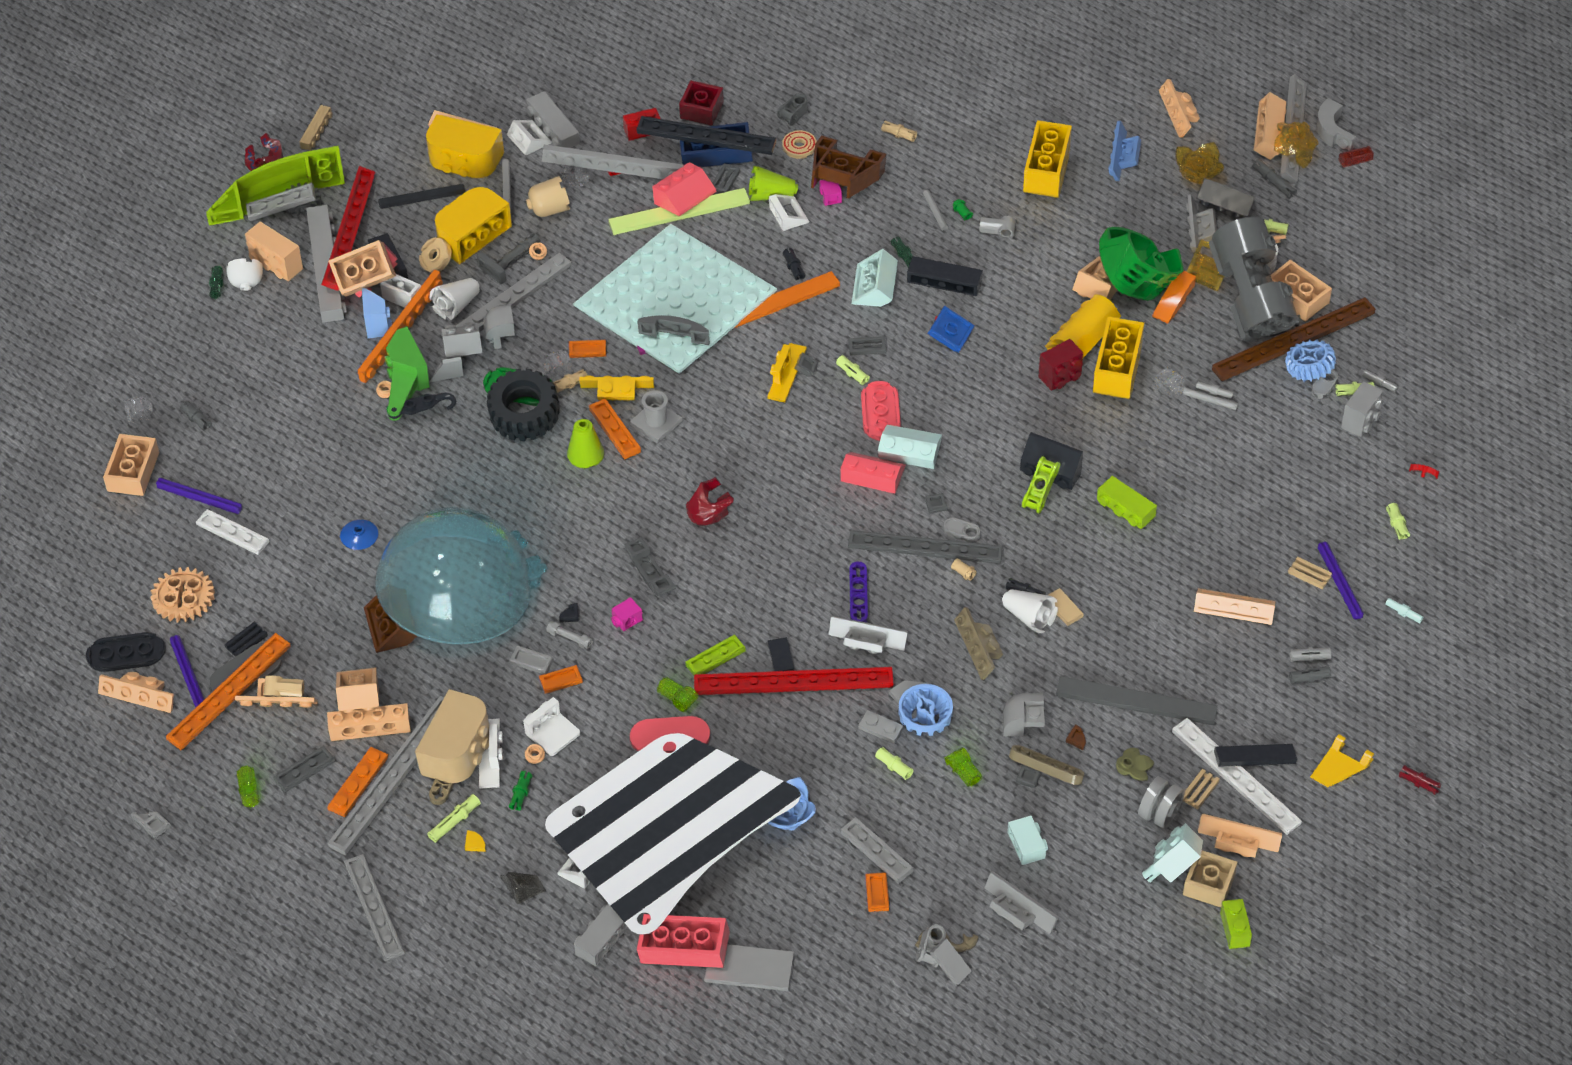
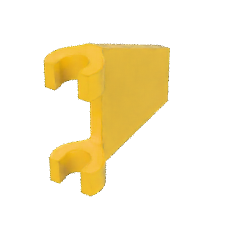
(1338, 766)

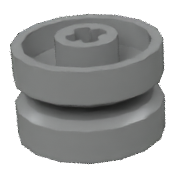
(1161, 802)

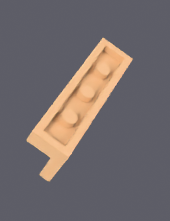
(1234, 606)

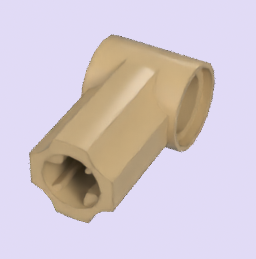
(277, 686)

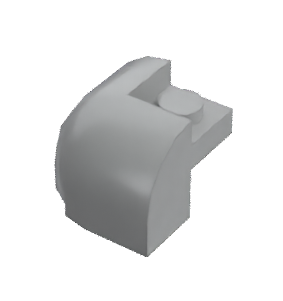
(499, 324)
(1021, 712)

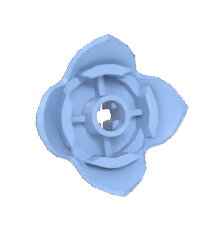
(799, 813)

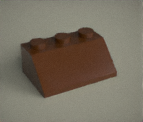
(384, 631)

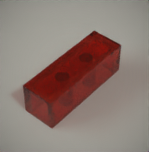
(1356, 156)

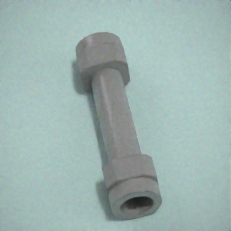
(555, 628)

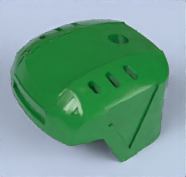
(1134, 258)

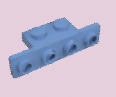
(1124, 152)

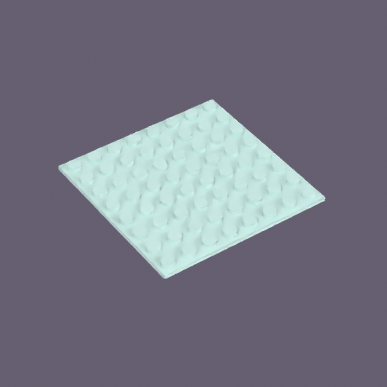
(677, 279)

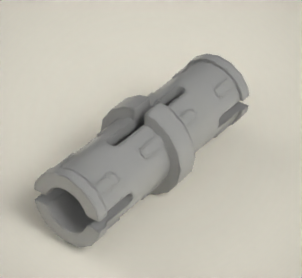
(1310, 654)

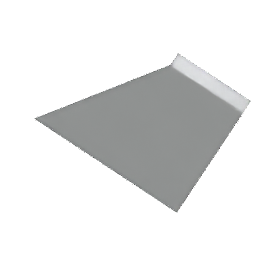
(448, 369)

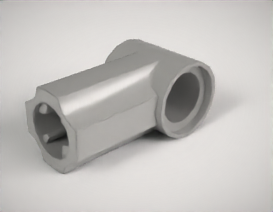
(1003, 227)

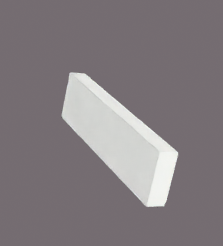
(232, 531)

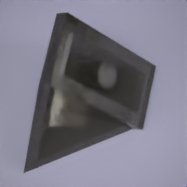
(522, 885)

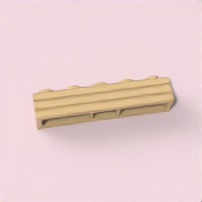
(316, 127)

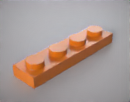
(615, 429)
(357, 782)

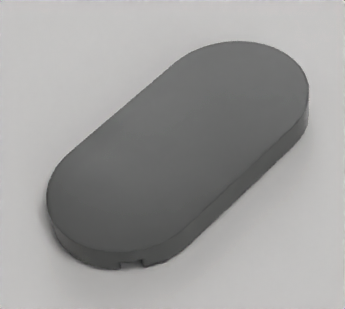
(227, 669)

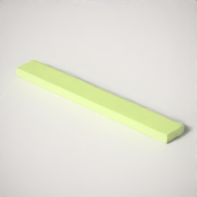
(660, 215)

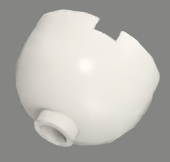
(244, 274)

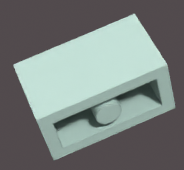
(1027, 840)

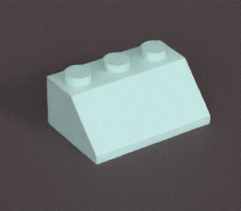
(875, 280)
(909, 446)

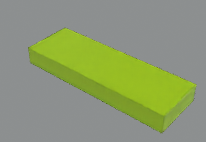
(715, 655)

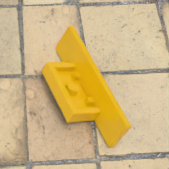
(784, 371)
(616, 387)

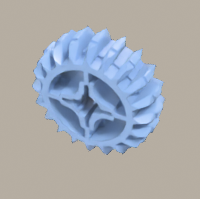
(1310, 360)

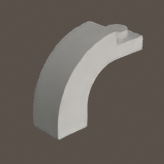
(1328, 130)

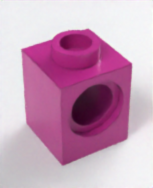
(831, 192)
(626, 614)

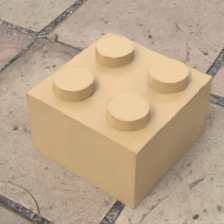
(1210, 878)

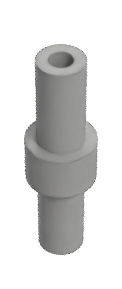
(1380, 380)
(1214, 390)

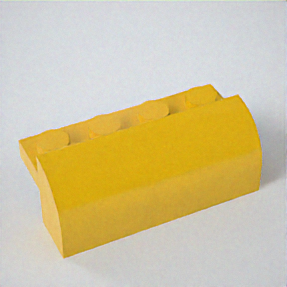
(1086, 324)

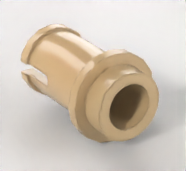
(966, 571)

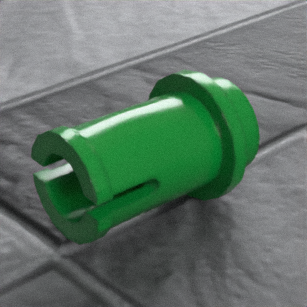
(960, 206)

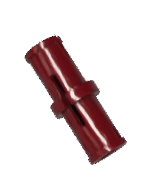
(1420, 780)

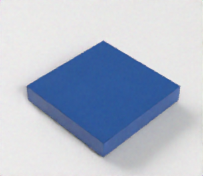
(951, 329)

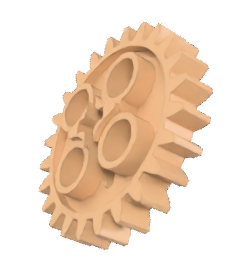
(195, 598)

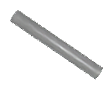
(935, 210)
(1209, 398)

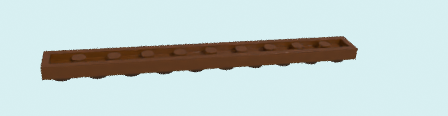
(1282, 343)

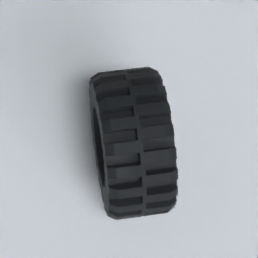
(523, 384)

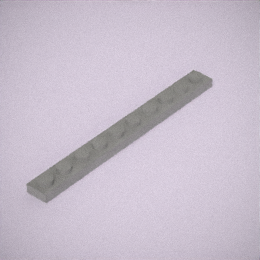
(382, 788)

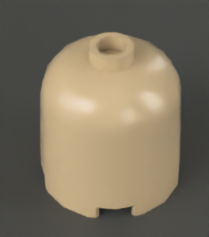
(548, 198)

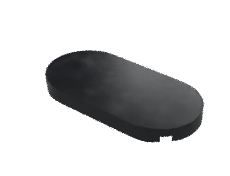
(125, 652)

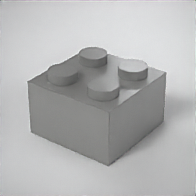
(461, 340)
(1362, 409)

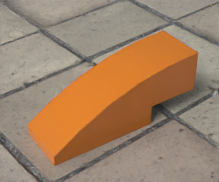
(1174, 297)

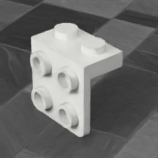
(550, 728)

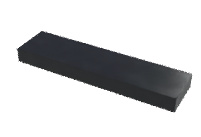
(1255, 755)

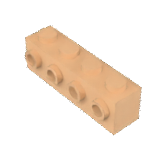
(1270, 113)

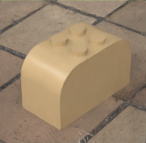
(454, 739)

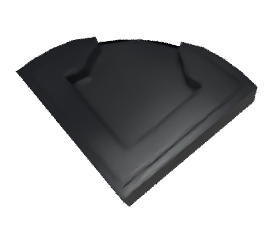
(569, 614)

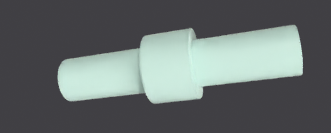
(1404, 610)

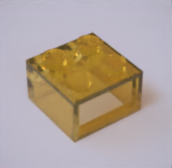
(1205, 268)

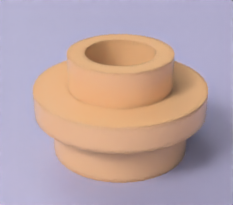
(538, 246)
(384, 385)
(534, 748)

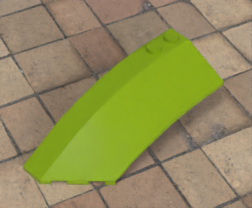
(317, 167)

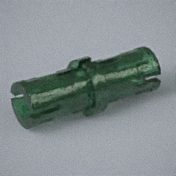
(902, 250)
(216, 282)

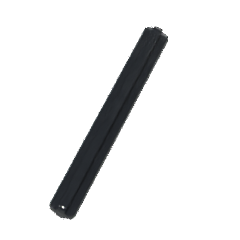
(421, 196)

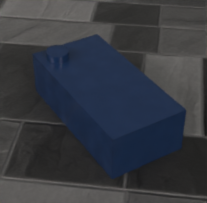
(709, 155)

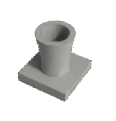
(655, 419)

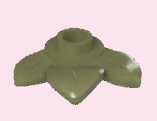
(1134, 764)

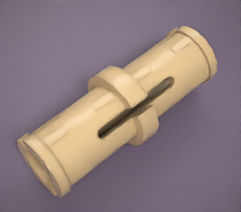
(899, 131)
(569, 381)

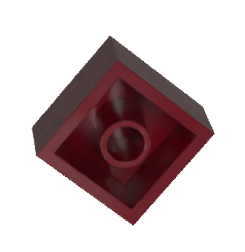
(701, 102)
(1060, 365)

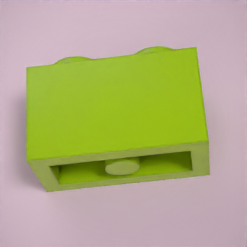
(1235, 923)

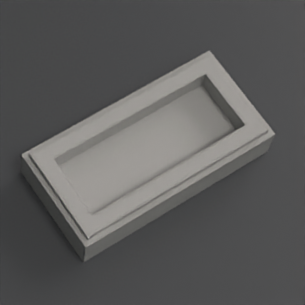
(531, 660)
(950, 961)

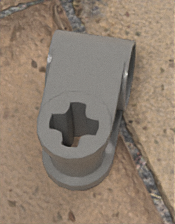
(927, 944)

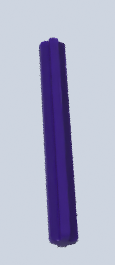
(199, 495)
(1340, 580)
(187, 670)

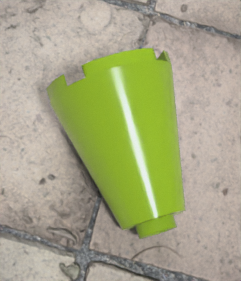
(768, 183)
(584, 445)

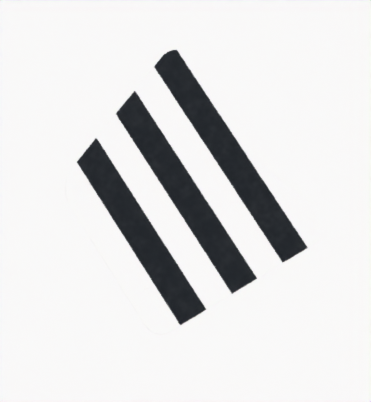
(664, 823)

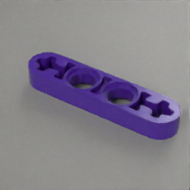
(858, 593)

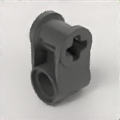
(793, 108)

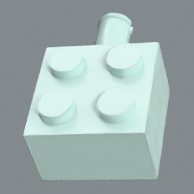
(1175, 854)

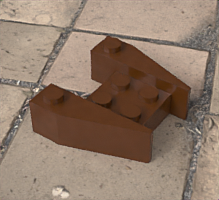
(846, 168)

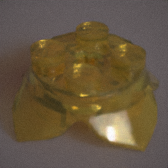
(1296, 140)
(1199, 163)

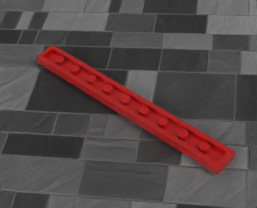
(350, 221)
(793, 681)

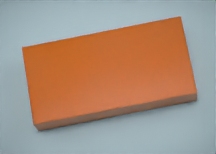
(587, 348)
(560, 679)
(877, 892)

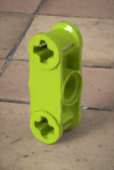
(1041, 474)

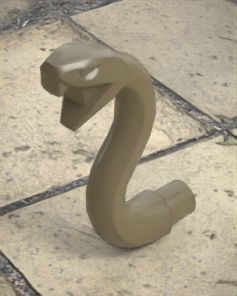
(968, 942)

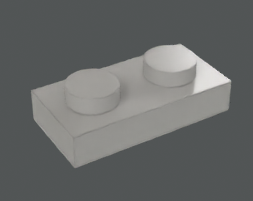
(880, 726)

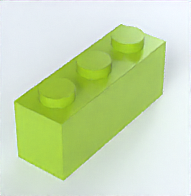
(1126, 502)

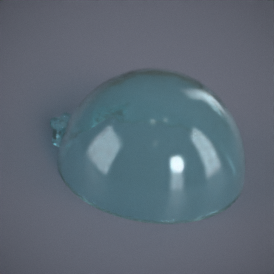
(456, 576)

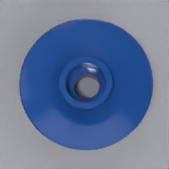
(359, 540)

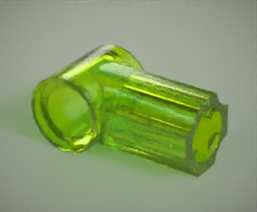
(680, 696)
(961, 764)
(248, 786)

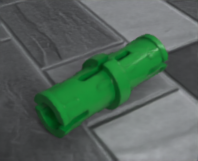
(520, 790)

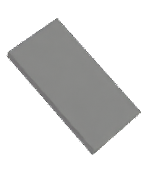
(753, 968)

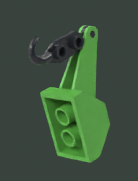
(409, 374)

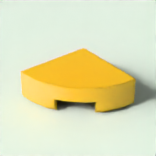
(474, 842)

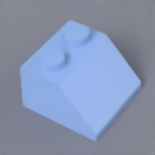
(375, 314)

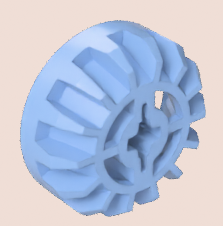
(926, 699)

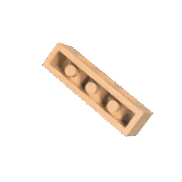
(369, 723)

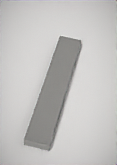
(374, 907)

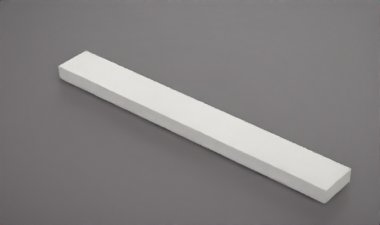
(1238, 778)

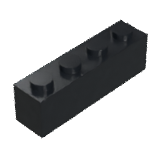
(944, 276)

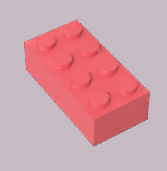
(685, 942)

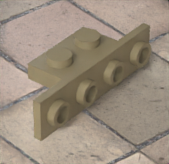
(979, 642)

